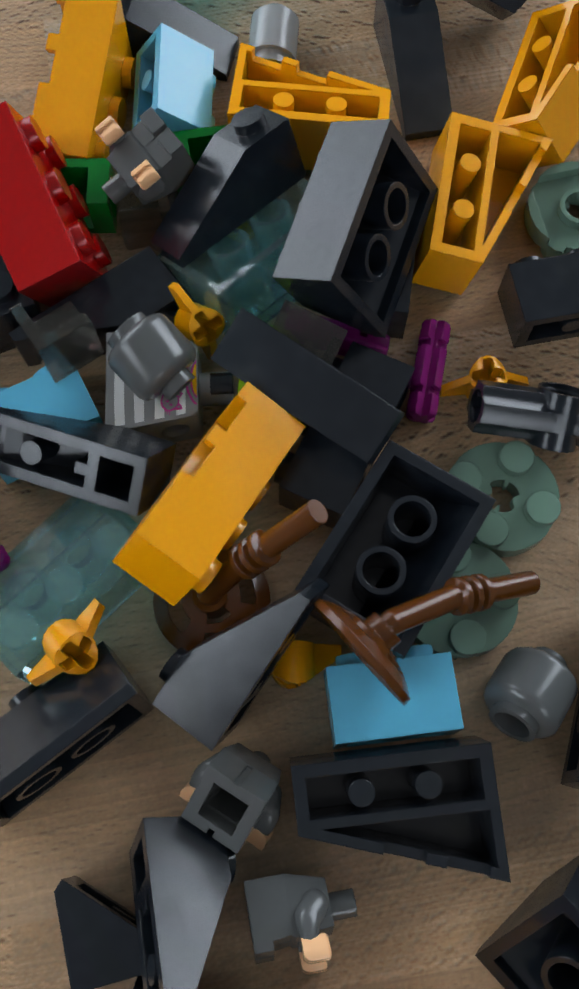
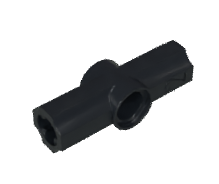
(539, 415)

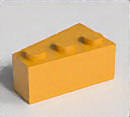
(87, 77)
(545, 81)
(304, 98)
(479, 180)
(209, 497)

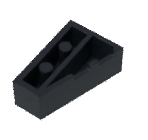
(407, 801)

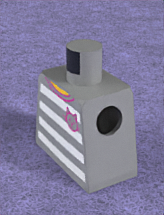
(166, 419)

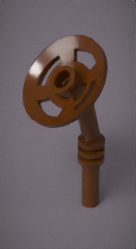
(240, 562)
(378, 635)

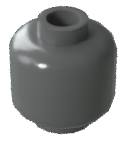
(151, 356)
(530, 693)

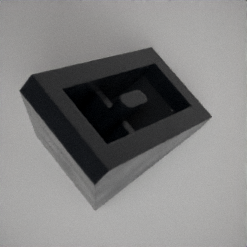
(96, 936)

